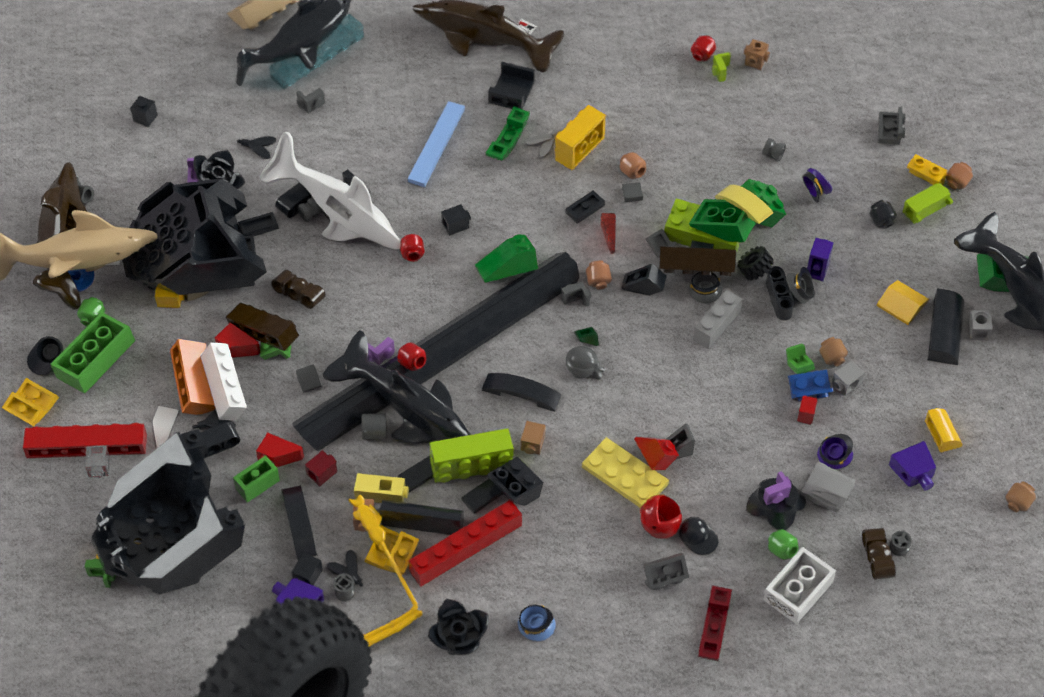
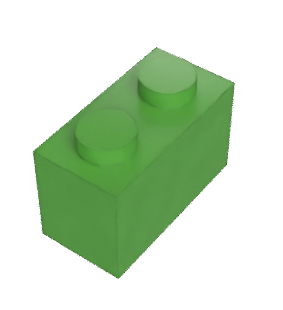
(256, 479)

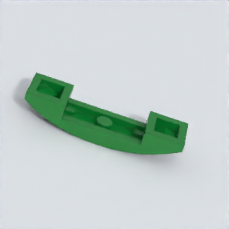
(509, 135)

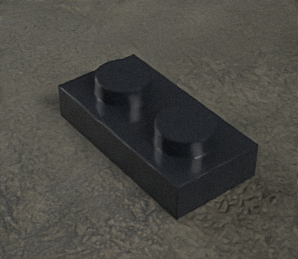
(585, 207)

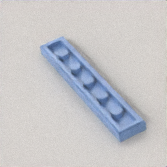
(436, 144)

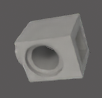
(980, 325)
(848, 378)

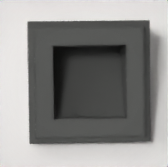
(308, 378)

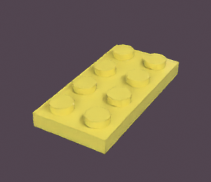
(624, 472)

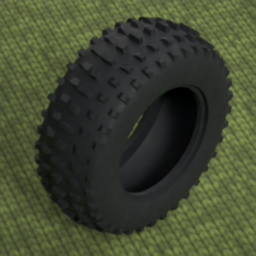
(293, 652)

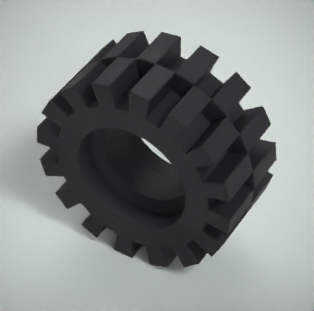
(755, 263)

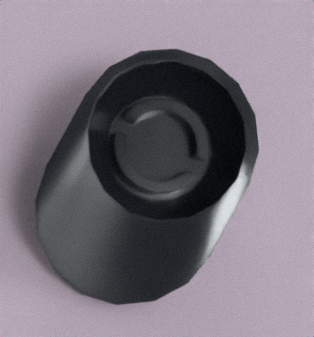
(43, 354)
(698, 536)

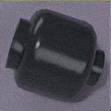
(883, 214)

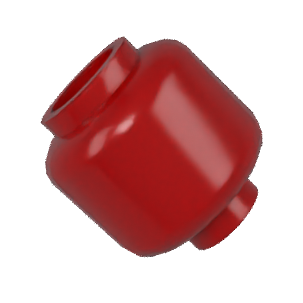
(703, 48)
(412, 247)
(411, 356)

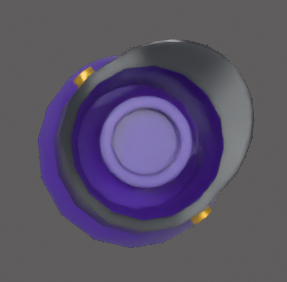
(816, 184)
(836, 451)

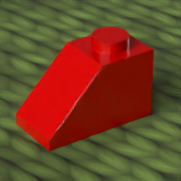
(239, 342)
(279, 450)
(657, 452)

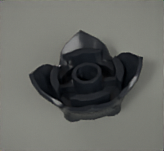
(218, 166)
(780, 514)
(454, 617)

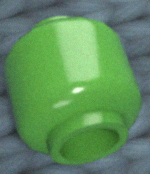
(89, 310)
(783, 544)

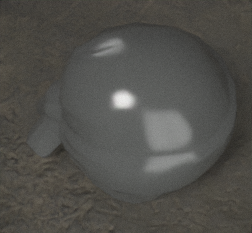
(583, 362)

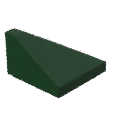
(587, 336)

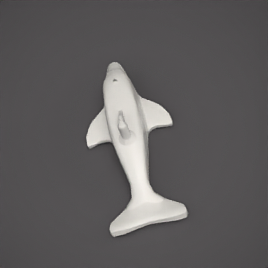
(347, 206)

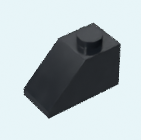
(644, 280)

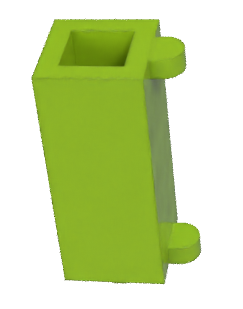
(927, 202)

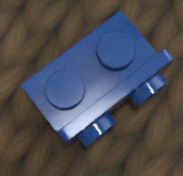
(810, 384)

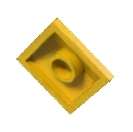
(902, 302)

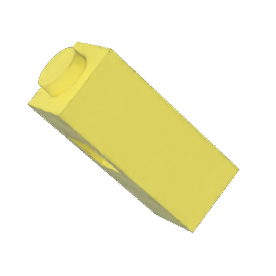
(380, 488)

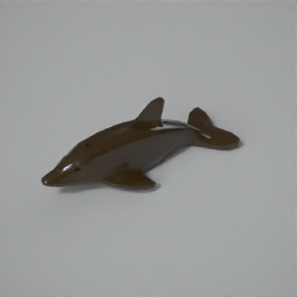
(474, 23)
(56, 218)

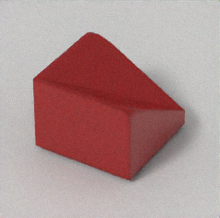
(807, 410)

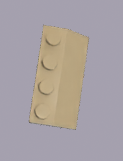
(253, 11)

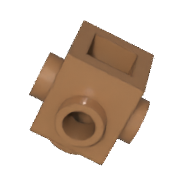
(756, 54)

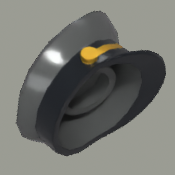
(801, 285)
(705, 287)

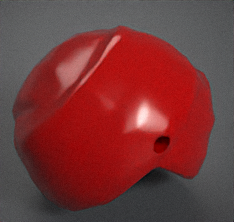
(660, 516)

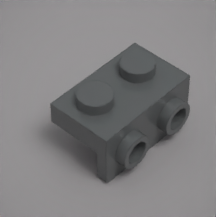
(890, 127)

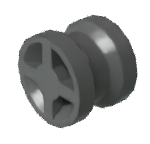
(900, 538)

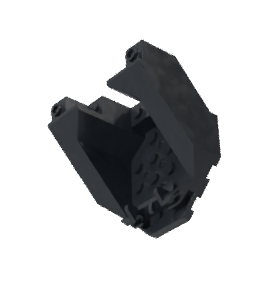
(196, 240)
(174, 492)

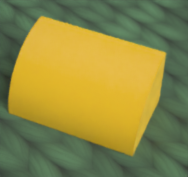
(942, 430)

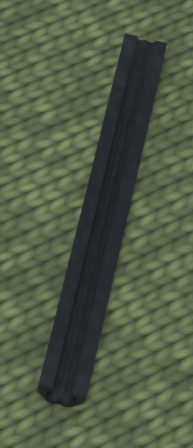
(443, 347)

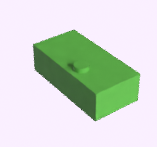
(93, 352)

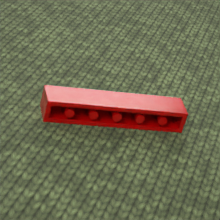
(72, 440)
(465, 543)

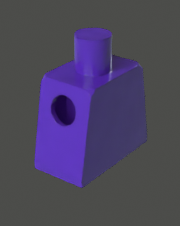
(914, 465)
(297, 588)

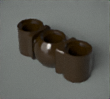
(298, 289)
(878, 553)

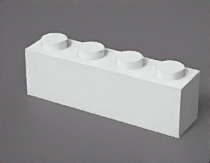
(223, 381)

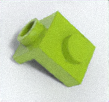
(719, 65)

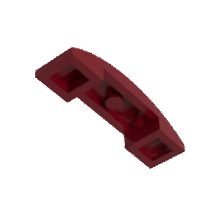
(715, 623)

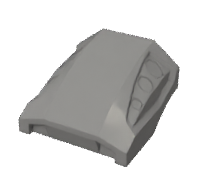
(827, 487)

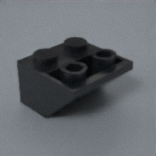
(517, 481)

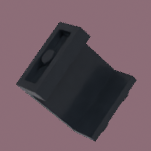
(512, 86)

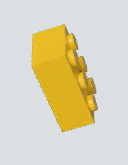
(579, 137)

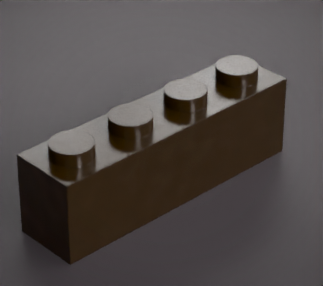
(697, 259)
(263, 326)

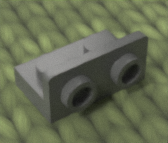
(666, 571)

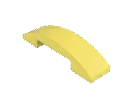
(746, 201)

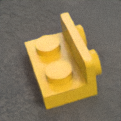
(927, 170)

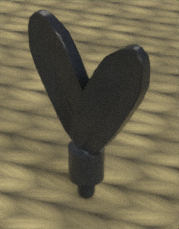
(257, 145)
(211, 421)
(351, 569)

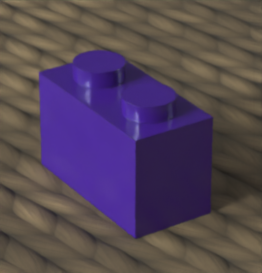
(820, 258)

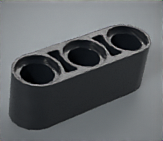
(288, 202)
(779, 293)
(220, 438)

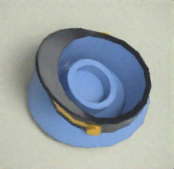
(536, 622)

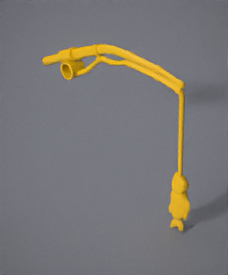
(371, 521)

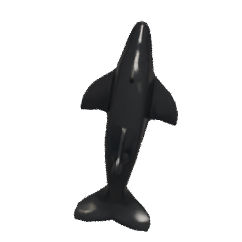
(298, 36)
(1022, 274)
(424, 412)

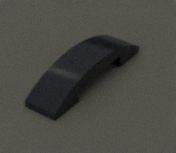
(522, 387)
(299, 521)

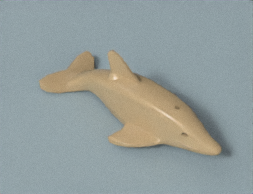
(84, 247)

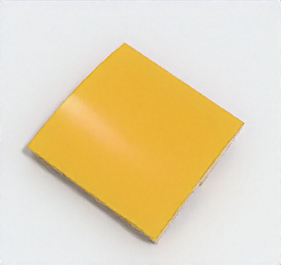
(30, 402)
(400, 547)

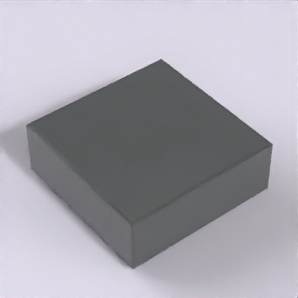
(632, 192)

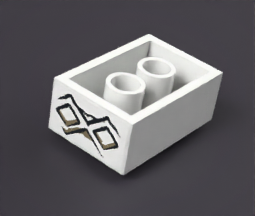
(799, 585)

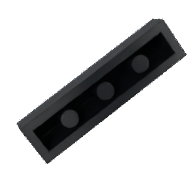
(946, 327)
(421, 517)

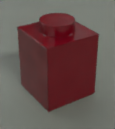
(321, 468)

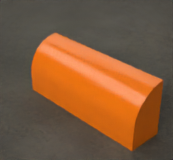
(191, 377)

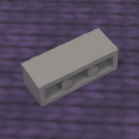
(717, 319)

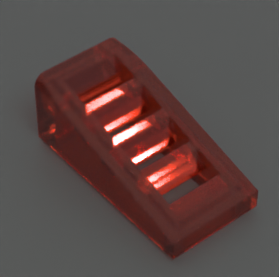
(608, 225)

